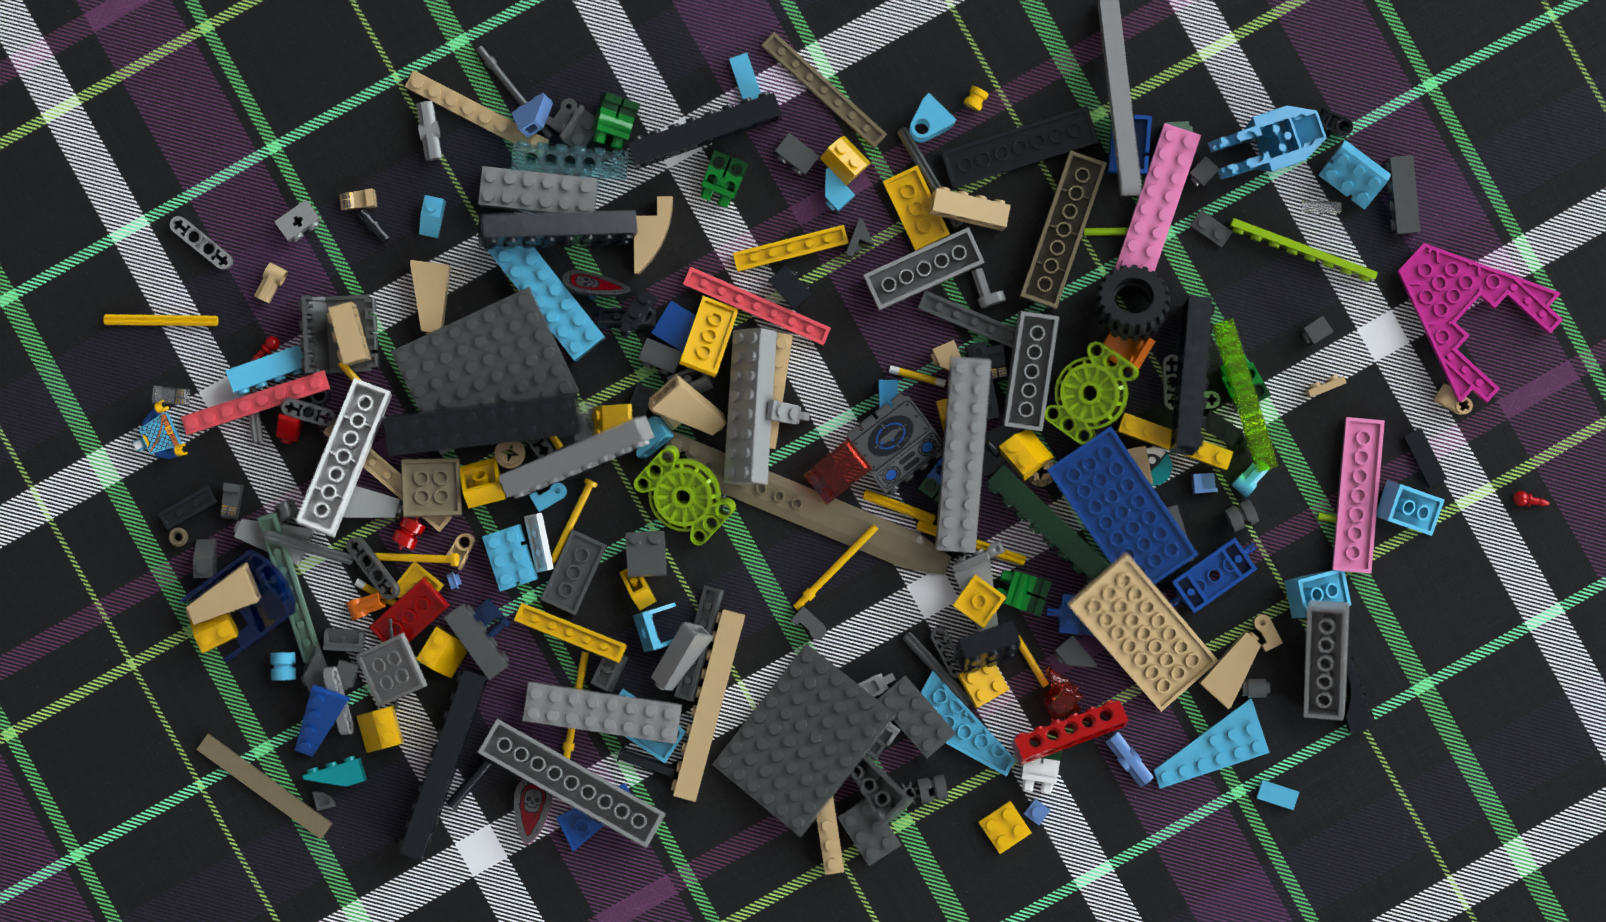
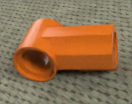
(362, 606)

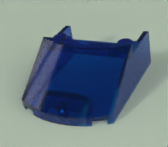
(269, 612)

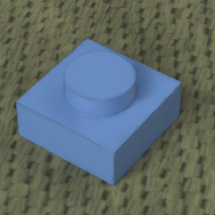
(1036, 811)

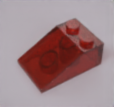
(837, 471)

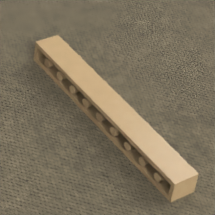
(708, 706)

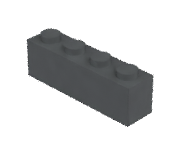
(1402, 195)
(476, 640)

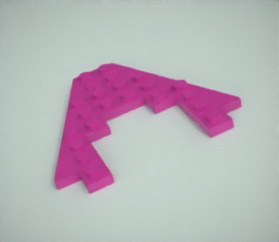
(1443, 290)

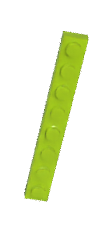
(1310, 254)

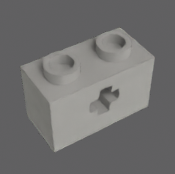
(288, 222)

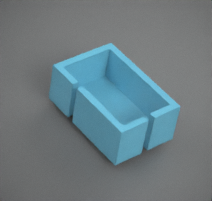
(1354, 174)
(509, 558)

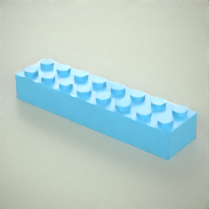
(561, 310)

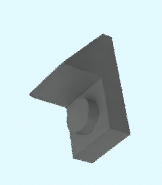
(860, 234)

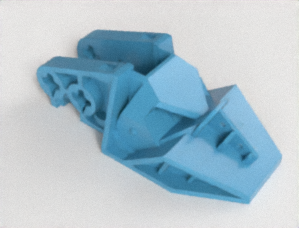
(1282, 138)

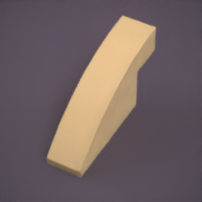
(651, 233)

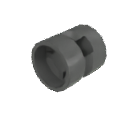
(1242, 515)
(940, 789)

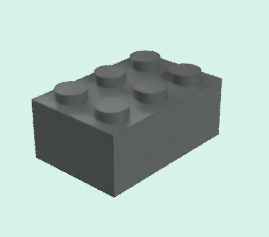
(867, 833)

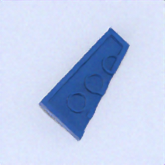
(320, 715)
(580, 826)

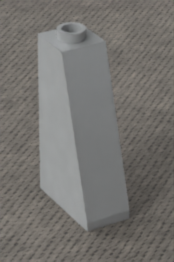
(372, 504)
(250, 533)
(983, 571)
(681, 655)

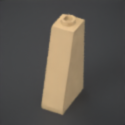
(431, 292)
(687, 406)
(228, 594)
(1228, 674)

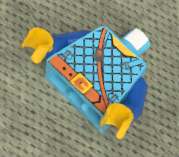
(159, 434)

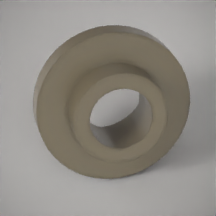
(172, 537)

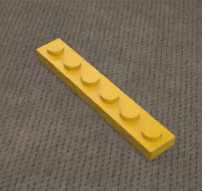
(790, 248)
(570, 632)

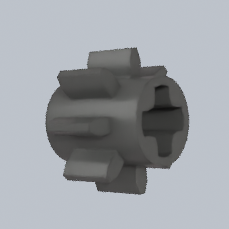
(905, 788)

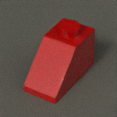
(289, 428)

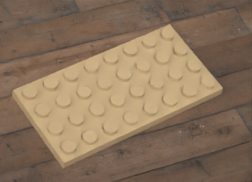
(1143, 632)

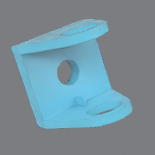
(934, 117)
(647, 630)

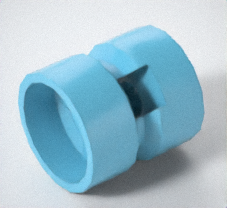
(283, 666)

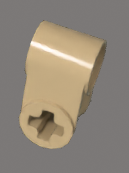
(1446, 398)
(462, 551)

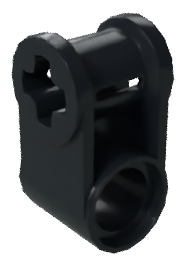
(1333, 121)

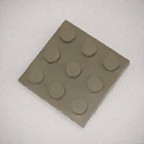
(431, 487)

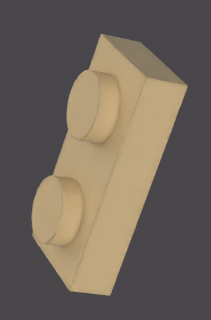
(1317, 388)

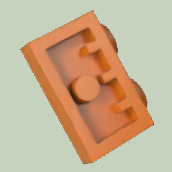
(1131, 350)

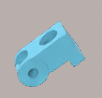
(550, 497)

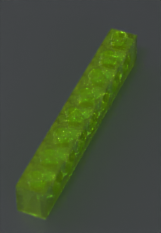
(1244, 395)

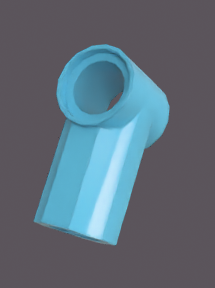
(1247, 481)

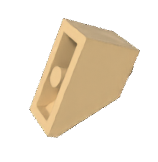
(942, 354)

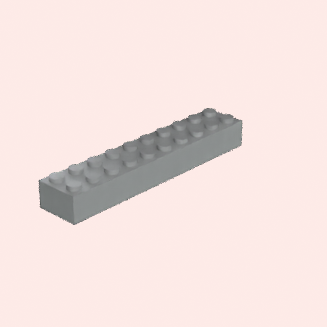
(962, 454)
(572, 783)

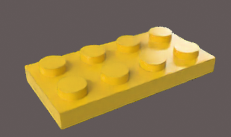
(912, 203)
(709, 336)

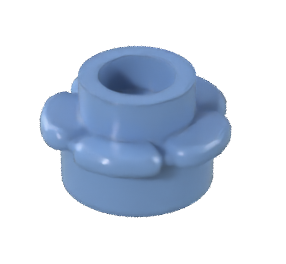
(454, 580)

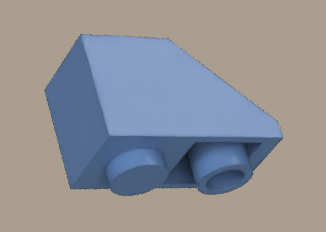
(533, 115)

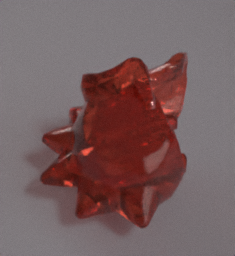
(1062, 696)

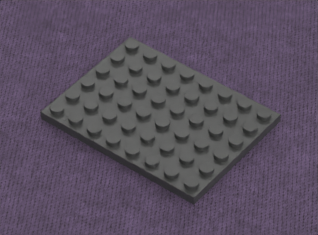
(486, 358)
(804, 740)

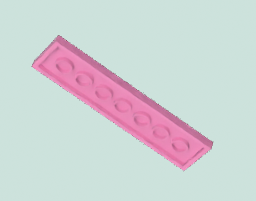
(1158, 198)
(1358, 495)

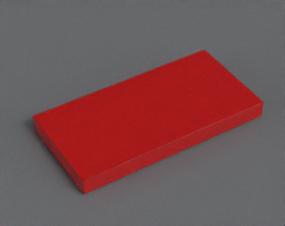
(411, 612)

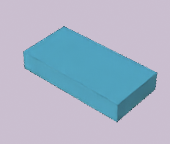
(1277, 794)

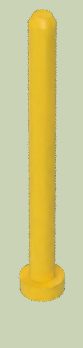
(573, 518)
(453, 559)

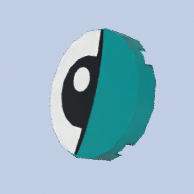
(1159, 464)

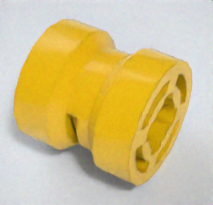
(976, 98)

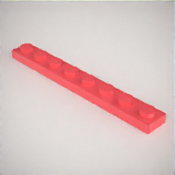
(756, 306)
(254, 402)

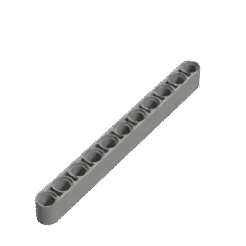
(1119, 97)

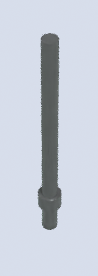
(491, 63)

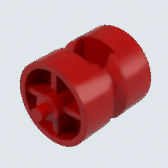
(408, 532)

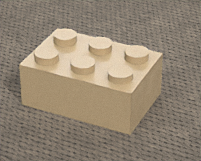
(348, 333)

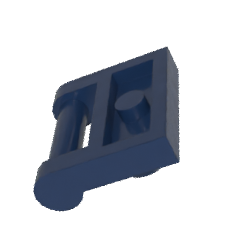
(488, 612)

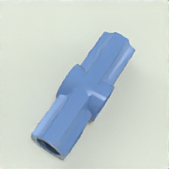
(1129, 759)

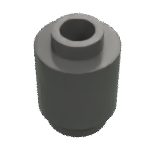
(1255, 688)

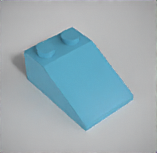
(1409, 507)
(1319, 586)

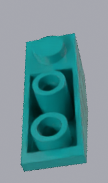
(339, 774)

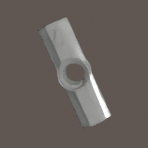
(429, 130)

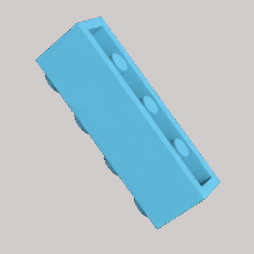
(265, 369)

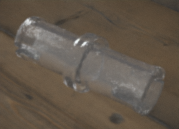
(1321, 206)

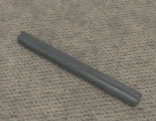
(924, 168)

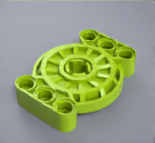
(1108, 387)
(696, 480)

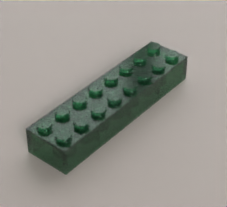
(1047, 523)

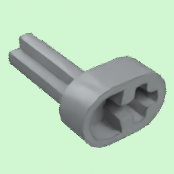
(986, 298)

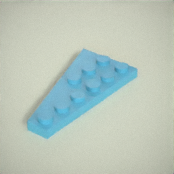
(971, 735)
(1222, 745)

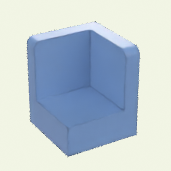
(1203, 483)

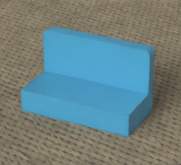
(887, 390)

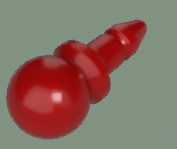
(271, 344)
(1522, 498)

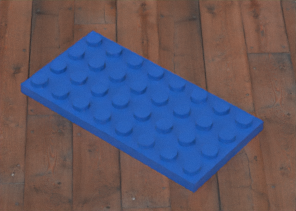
(1121, 506)

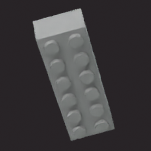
(536, 191)
(923, 269)
(1030, 370)
(1326, 660)

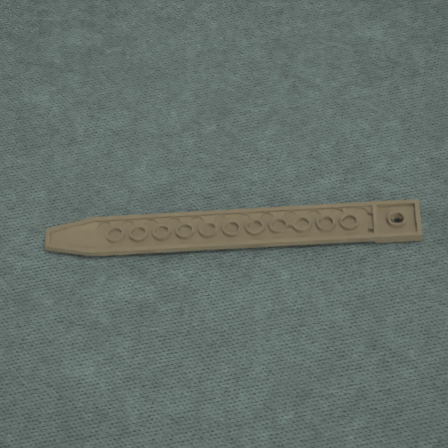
(833, 520)

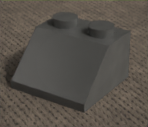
(646, 554)

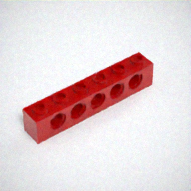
(1027, 753)

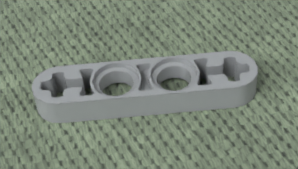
(202, 241)
(333, 683)

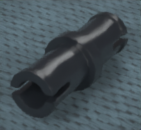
(373, 226)

